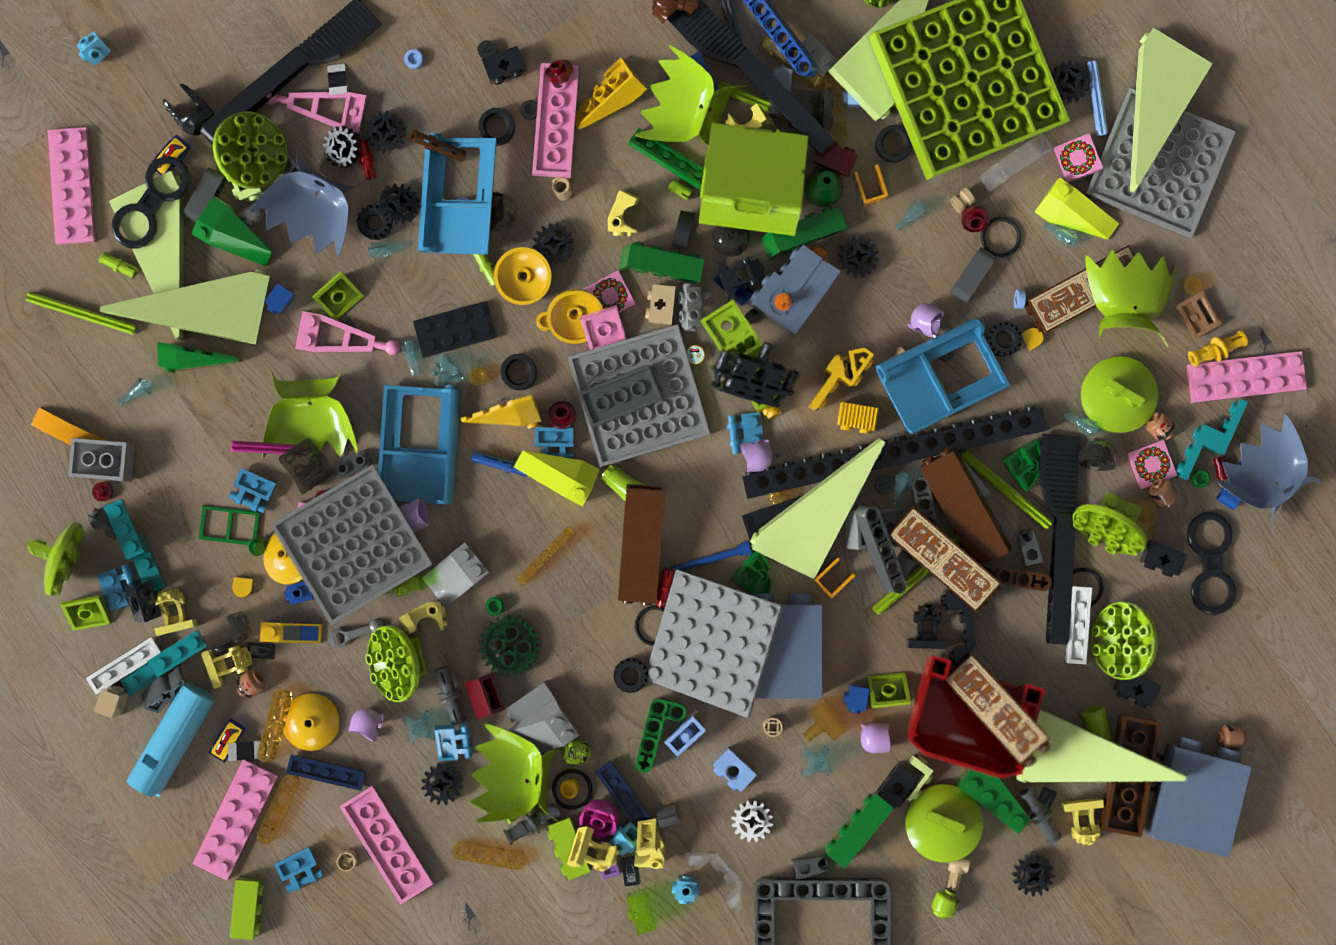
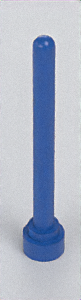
(742, 549)

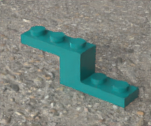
(1211, 439)
(133, 544)
(164, 662)

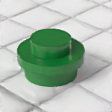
(1199, 478)
(256, 546)
(495, 606)

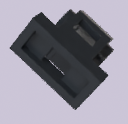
(729, 279)
(927, 640)

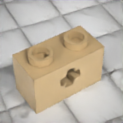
(665, 294)
(111, 701)

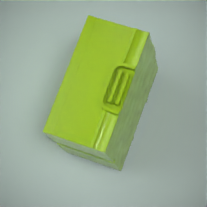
(753, 179)

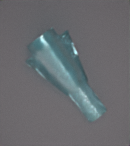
(914, 212)
(1065, 236)
(380, 250)
(410, 351)
(139, 389)
(1086, 426)
(902, 483)

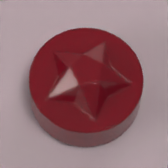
(102, 491)

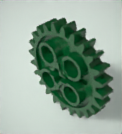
(498, 631)

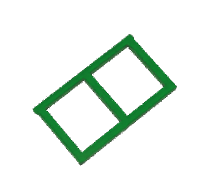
(229, 524)

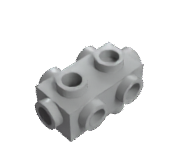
(691, 305)

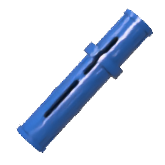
(496, 462)

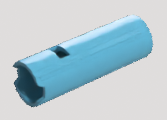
(170, 740)

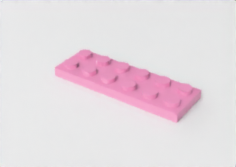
(555, 125)
(71, 186)
(1246, 377)
(235, 819)
(386, 844)

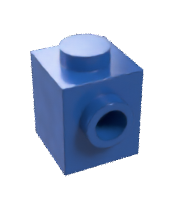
(279, 300)
(298, 593)
(856, 698)

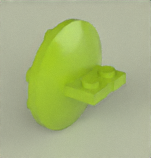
(250, 150)
(1119, 394)
(1113, 524)
(58, 557)
(1125, 640)
(396, 662)
(944, 823)

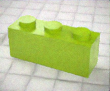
(563, 835)
(246, 908)

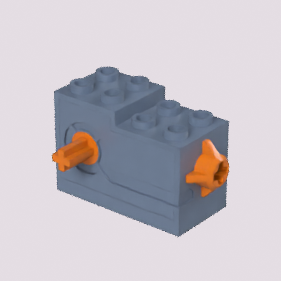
(797, 289)

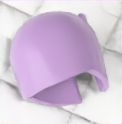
(926, 319)
(758, 455)
(416, 515)
(365, 722)
(875, 737)

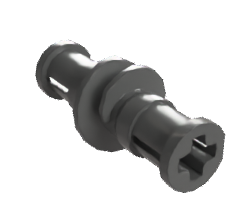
(450, 695)
(1041, 815)
(531, 823)

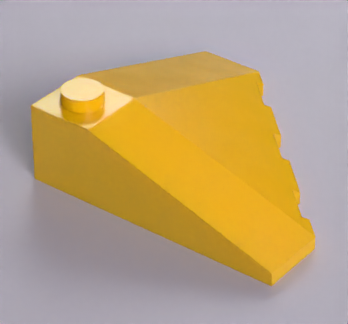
(517, 413)

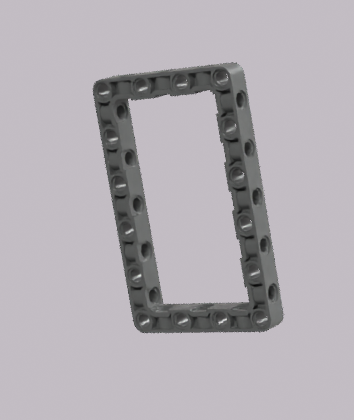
(822, 889)

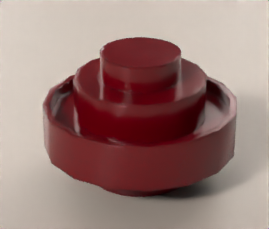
(559, 71)
(975, 218)
(562, 415)

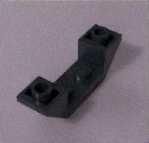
(960, 653)

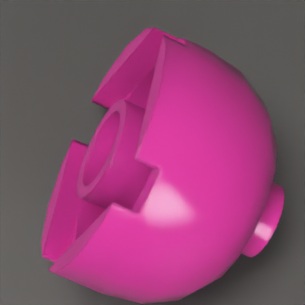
(601, 817)

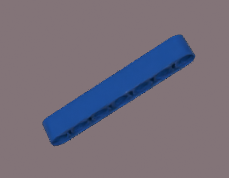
(777, 34)

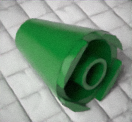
(821, 193)

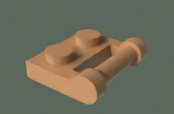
(1193, 316)

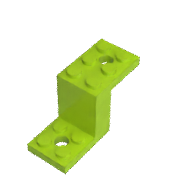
(738, 338)

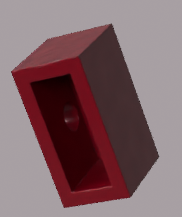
(837, 160)
(484, 696)

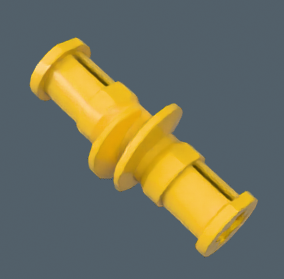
(1217, 348)

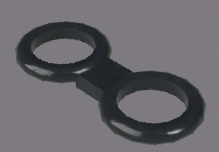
(151, 202)
(1211, 563)

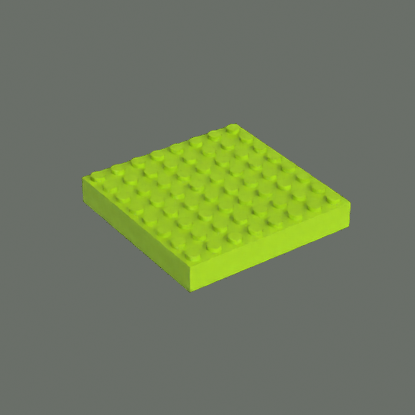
(968, 81)

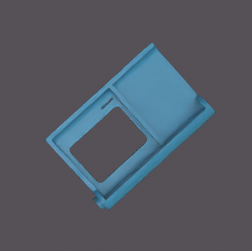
(456, 224)
(916, 387)

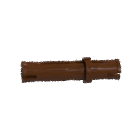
(419, 137)

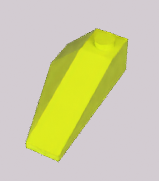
(1073, 210)
(563, 475)

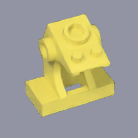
(760, 119)
(623, 200)
(412, 618)
(175, 623)
(217, 667)
(1087, 834)
(650, 853)
(605, 854)

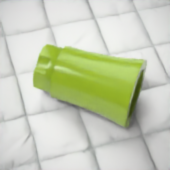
(618, 480)
(1096, 721)

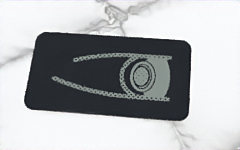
(261, 650)
(1047, 797)
(630, 872)

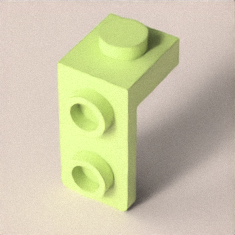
(247, 194)
(921, 764)

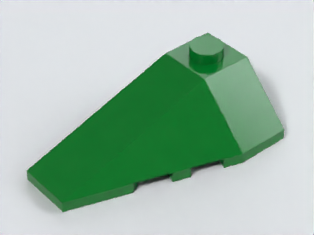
(224, 230)
(180, 358)

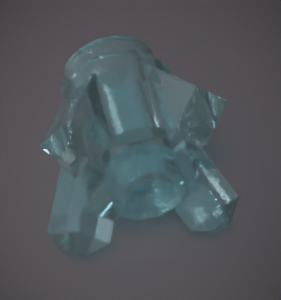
(445, 370)
(419, 727)
(816, 762)

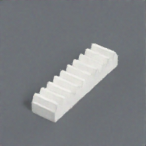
(1079, 625)
(123, 665)

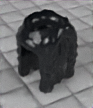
(201, 112)

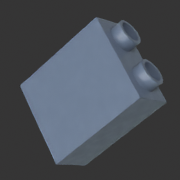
(796, 651)
(1206, 805)

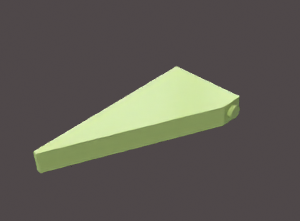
(860, 70)
(1164, 86)
(164, 256)
(217, 308)
(809, 526)
(1087, 757)

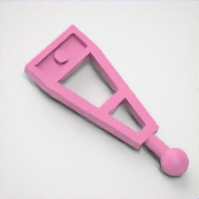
(352, 114)
(310, 329)

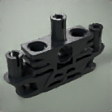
(753, 385)

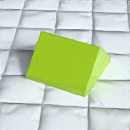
(338, 296)
(86, 612)
(888, 690)

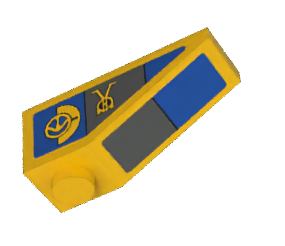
(290, 632)

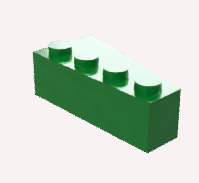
(808, 230)
(661, 262)
(995, 797)
(858, 829)

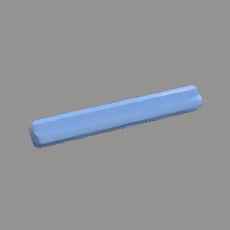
(1097, 98)

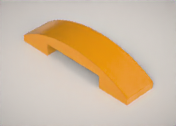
(60, 428)

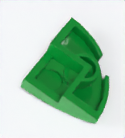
(1024, 464)
(754, 574)

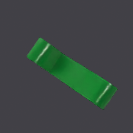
(655, 735)

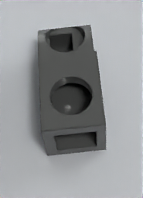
(1029, 548)
(810, 866)

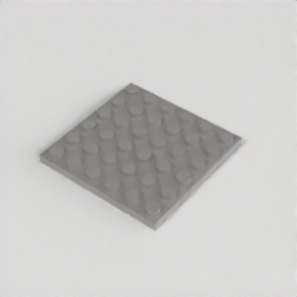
(1177, 180)
(657, 426)
(351, 544)
(713, 642)

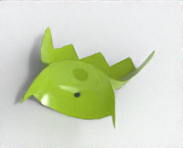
(680, 100)
(1121, 288)
(294, 420)
(504, 778)

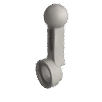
(373, 625)

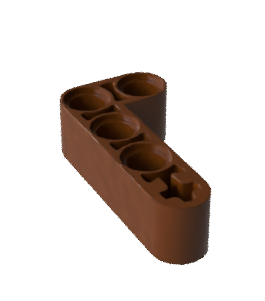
(1013, 575)

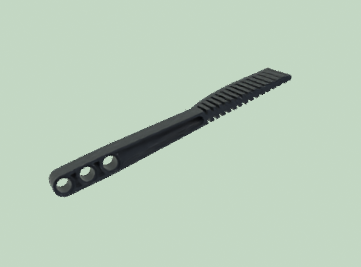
(717, 42)
(329, 43)
(1059, 487)

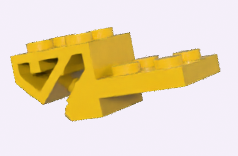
(857, 361)

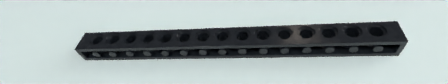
(1036, 424)

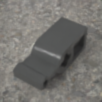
(162, 690)
(667, 815)

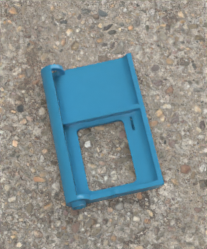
(419, 472)

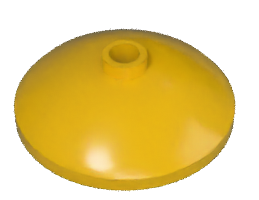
(508, 278)
(568, 325)
(278, 567)
(324, 721)

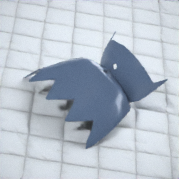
(293, 201)
(1278, 460)

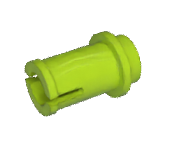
(679, 189)

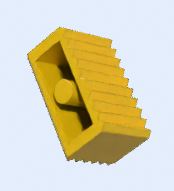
(857, 417)

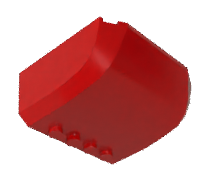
(952, 733)

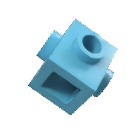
(93, 48)
(625, 838)
(685, 881)

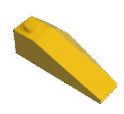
(616, 91)

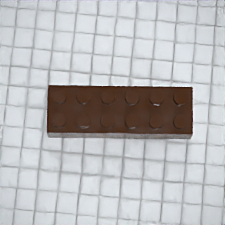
(1127, 801)

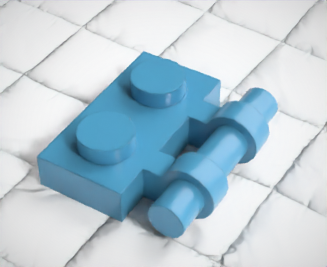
(751, 427)
(554, 437)
(255, 485)
(113, 587)
(447, 742)
(295, 864)

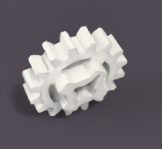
(739, 818)

